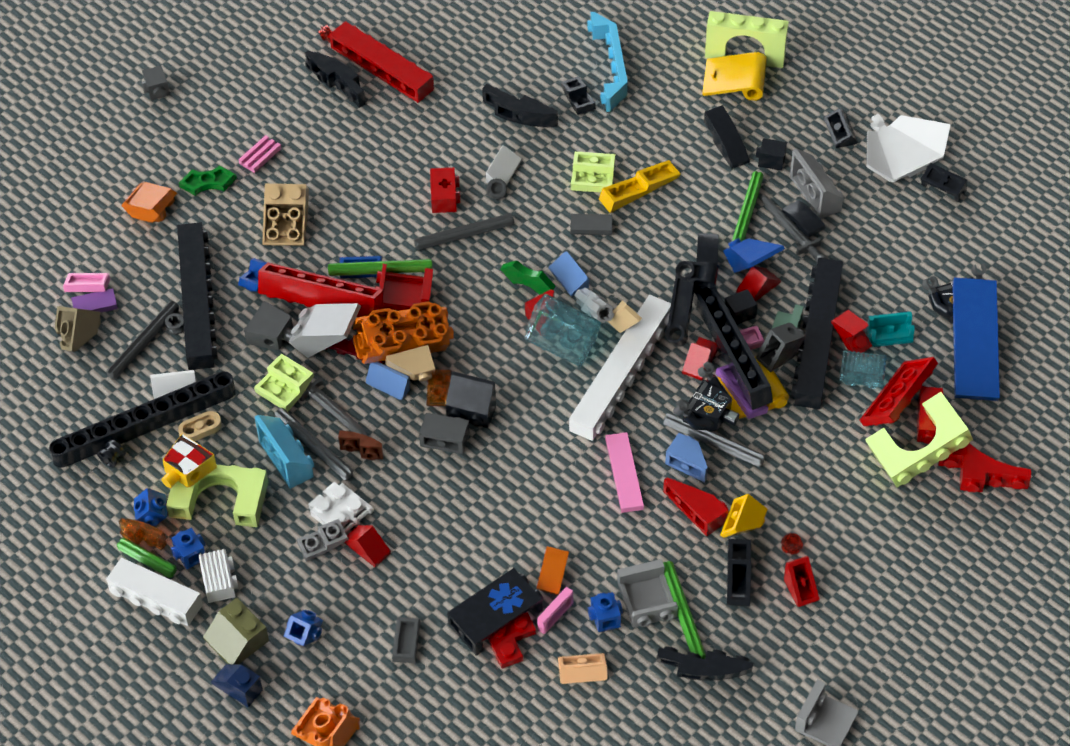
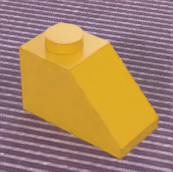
(744, 516)

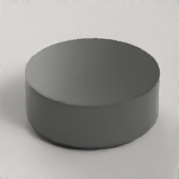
(496, 189)

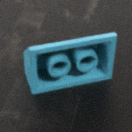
(283, 450)

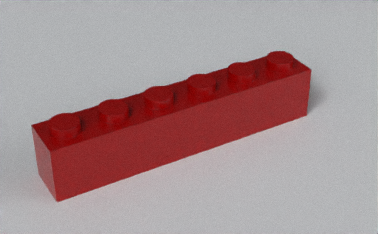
(382, 61)
(314, 289)

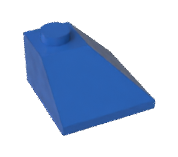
(749, 253)

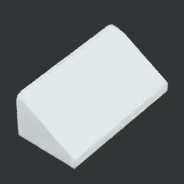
(503, 165)
(169, 382)

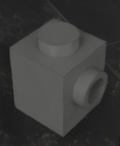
(155, 83)

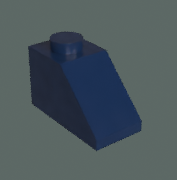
(238, 683)

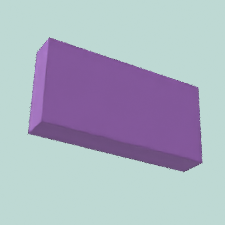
(96, 301)

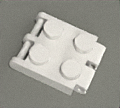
(339, 504)

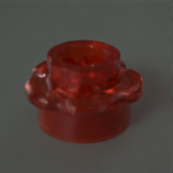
(324, 32)
(794, 539)

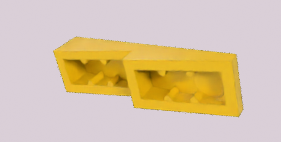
(644, 182)

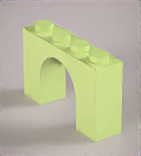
(768, 31)
(904, 464)
(247, 482)

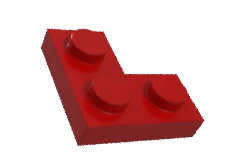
(505, 644)

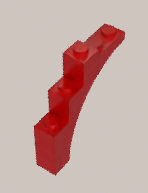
(975, 467)

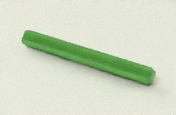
(748, 206)
(364, 268)
(684, 614)

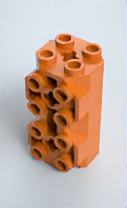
(395, 331)

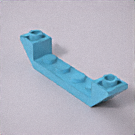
(606, 29)

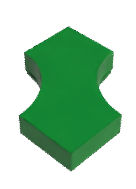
(197, 181)
(534, 279)

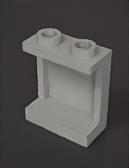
(646, 593)

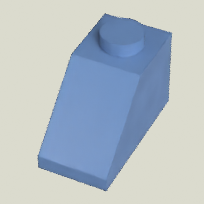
(687, 457)

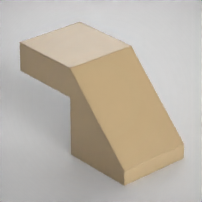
(624, 317)

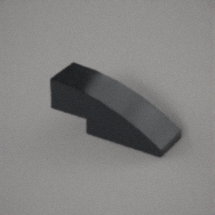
(726, 136)
(738, 572)

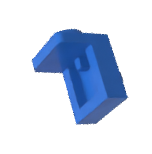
(250, 278)

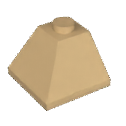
(415, 363)

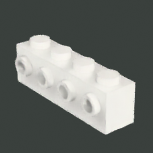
(154, 592)

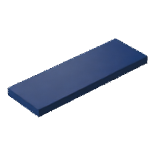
(975, 339)

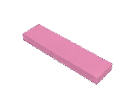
(624, 472)

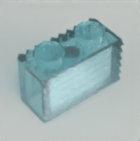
(863, 369)

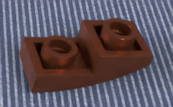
(368, 447)

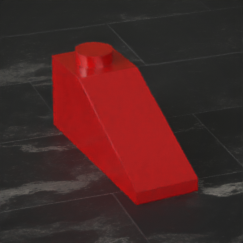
(697, 505)

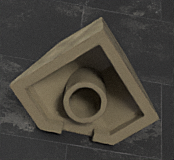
(76, 326)

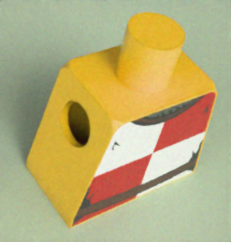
(187, 463)

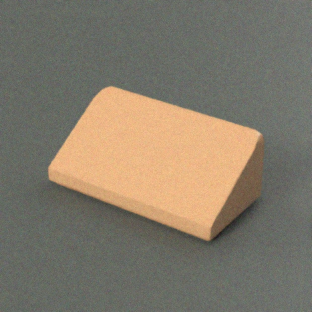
(582, 668)

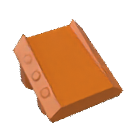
(149, 202)
(326, 724)

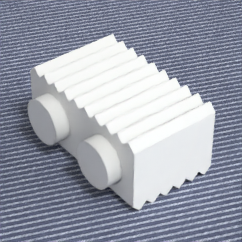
(217, 575)

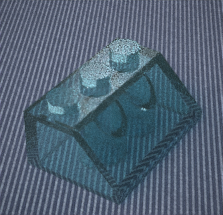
(562, 330)

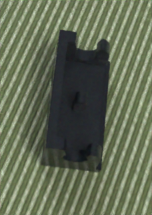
(945, 181)

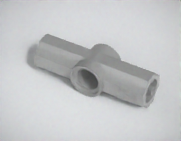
(594, 305)

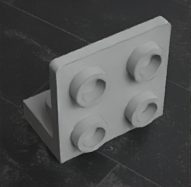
(824, 717)

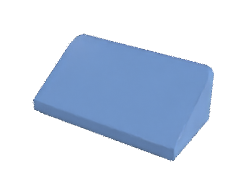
(569, 274)
(388, 380)

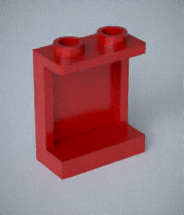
(404, 290)

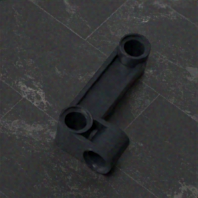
(702, 274)

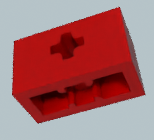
(443, 190)

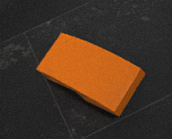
(552, 570)

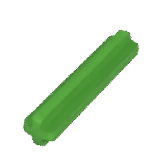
(146, 557)

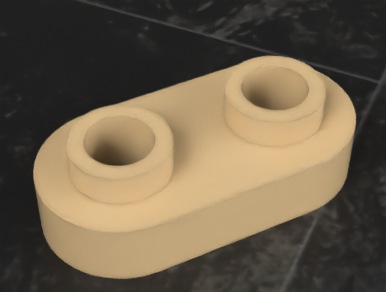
(199, 425)

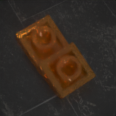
(438, 388)
(139, 531)

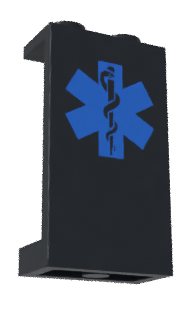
(493, 609)

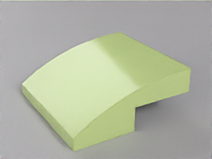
(592, 171)
(284, 382)

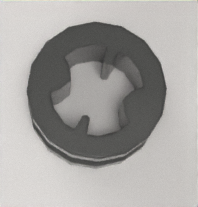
(171, 319)

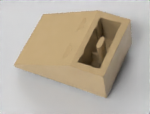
(285, 214)

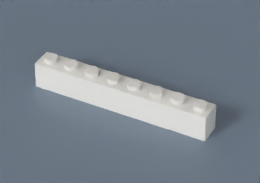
(620, 369)

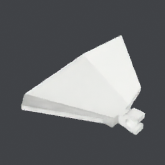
(904, 146)

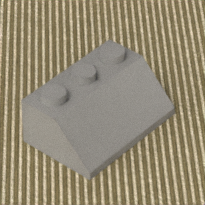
(815, 184)

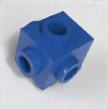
(150, 507)
(187, 547)
(605, 611)
(303, 627)

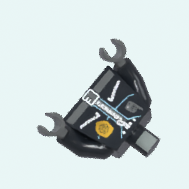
(942, 296)
(708, 405)

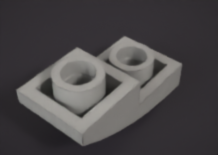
(325, 539)

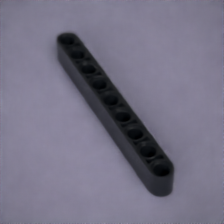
(142, 419)

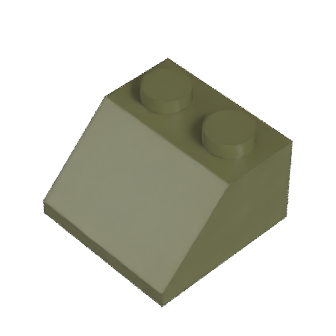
(236, 633)

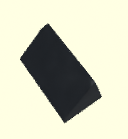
(840, 129)

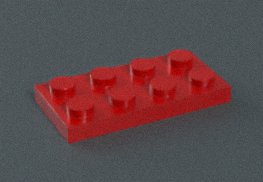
(899, 392)

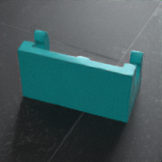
(890, 329)

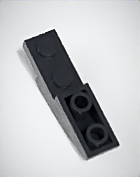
(337, 74)
(521, 111)
(712, 668)

